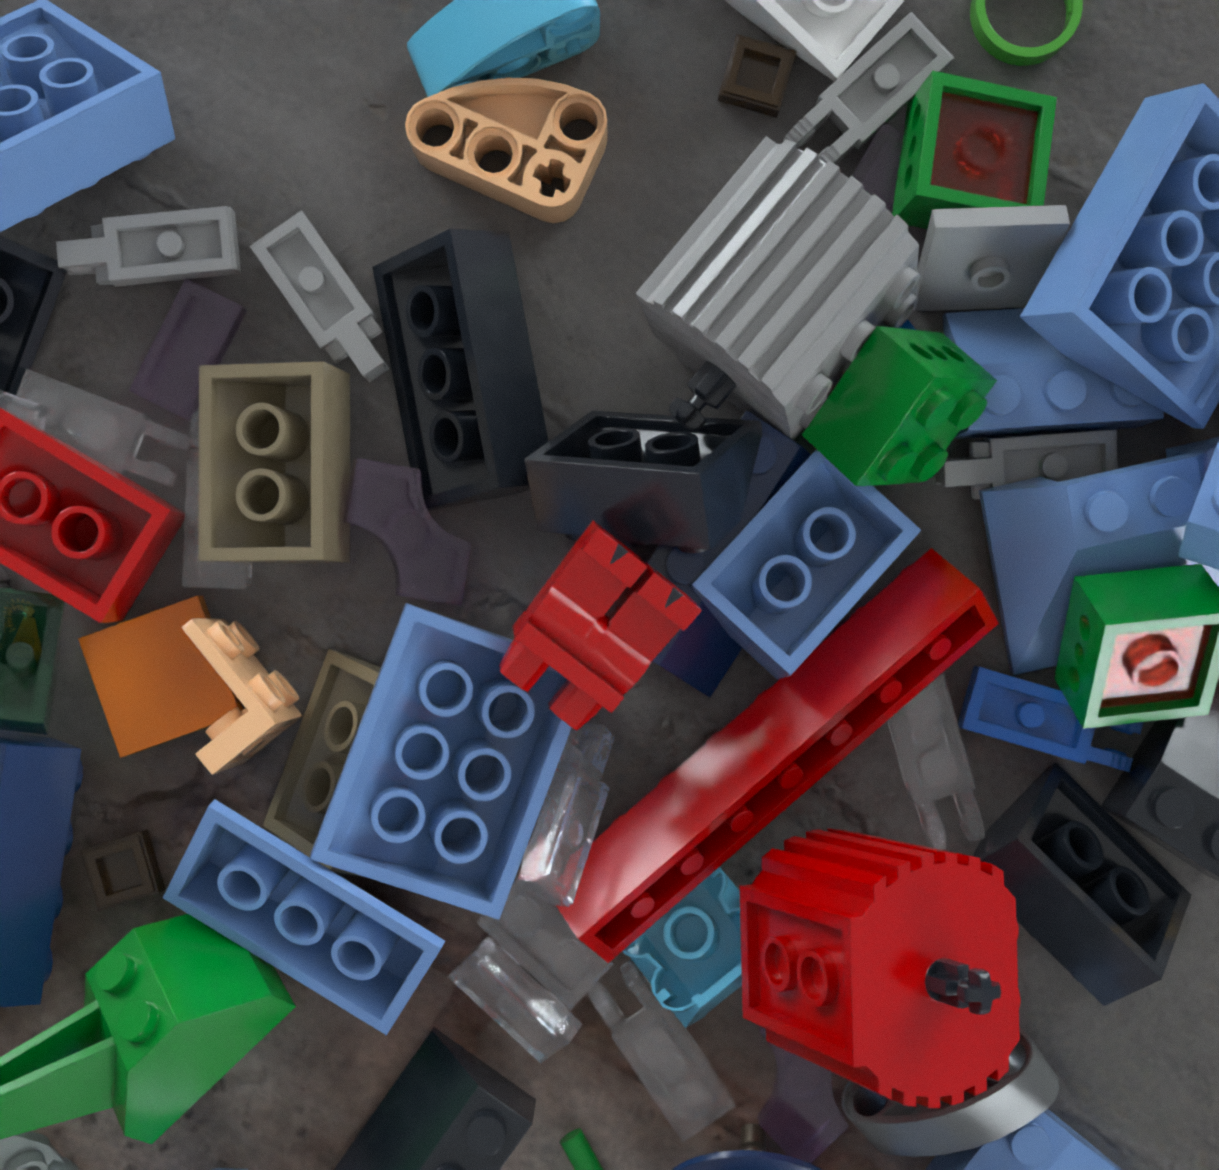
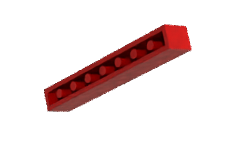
(775, 751)

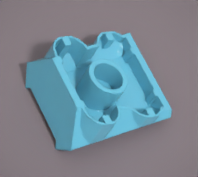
(694, 950)

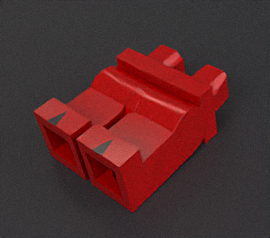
(596, 626)

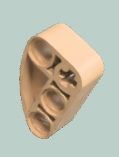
(525, 122)

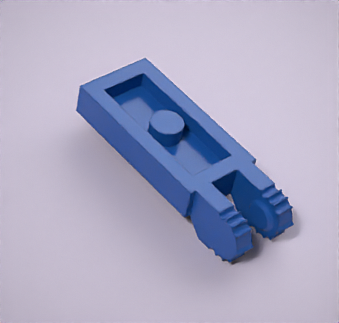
(1034, 719)

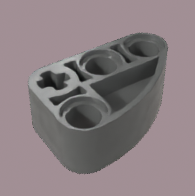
(923, 1131)

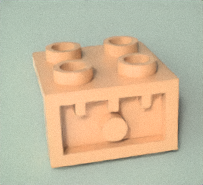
(265, 696)

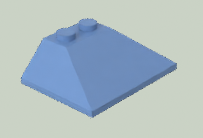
(1083, 526)

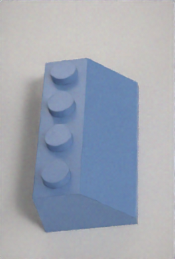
(302, 917)

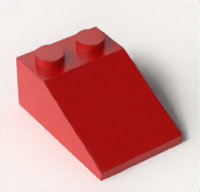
(77, 522)

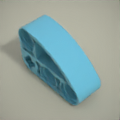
(500, 39)

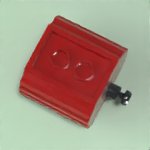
(883, 963)

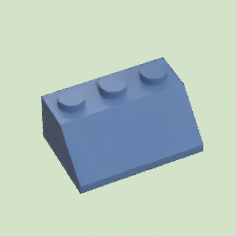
(1036, 383)
(802, 564)

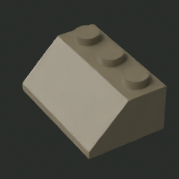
(274, 463)
(321, 750)

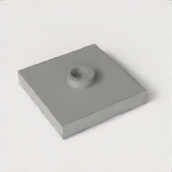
(987, 256)

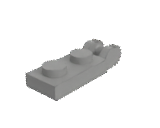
(874, 88)

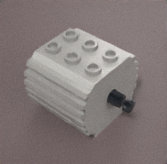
(780, 287)

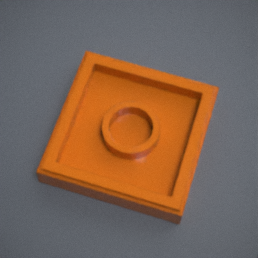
(155, 678)

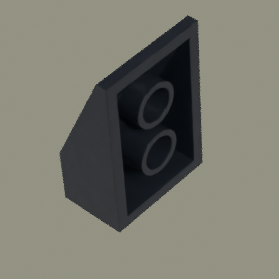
(1175, 789)

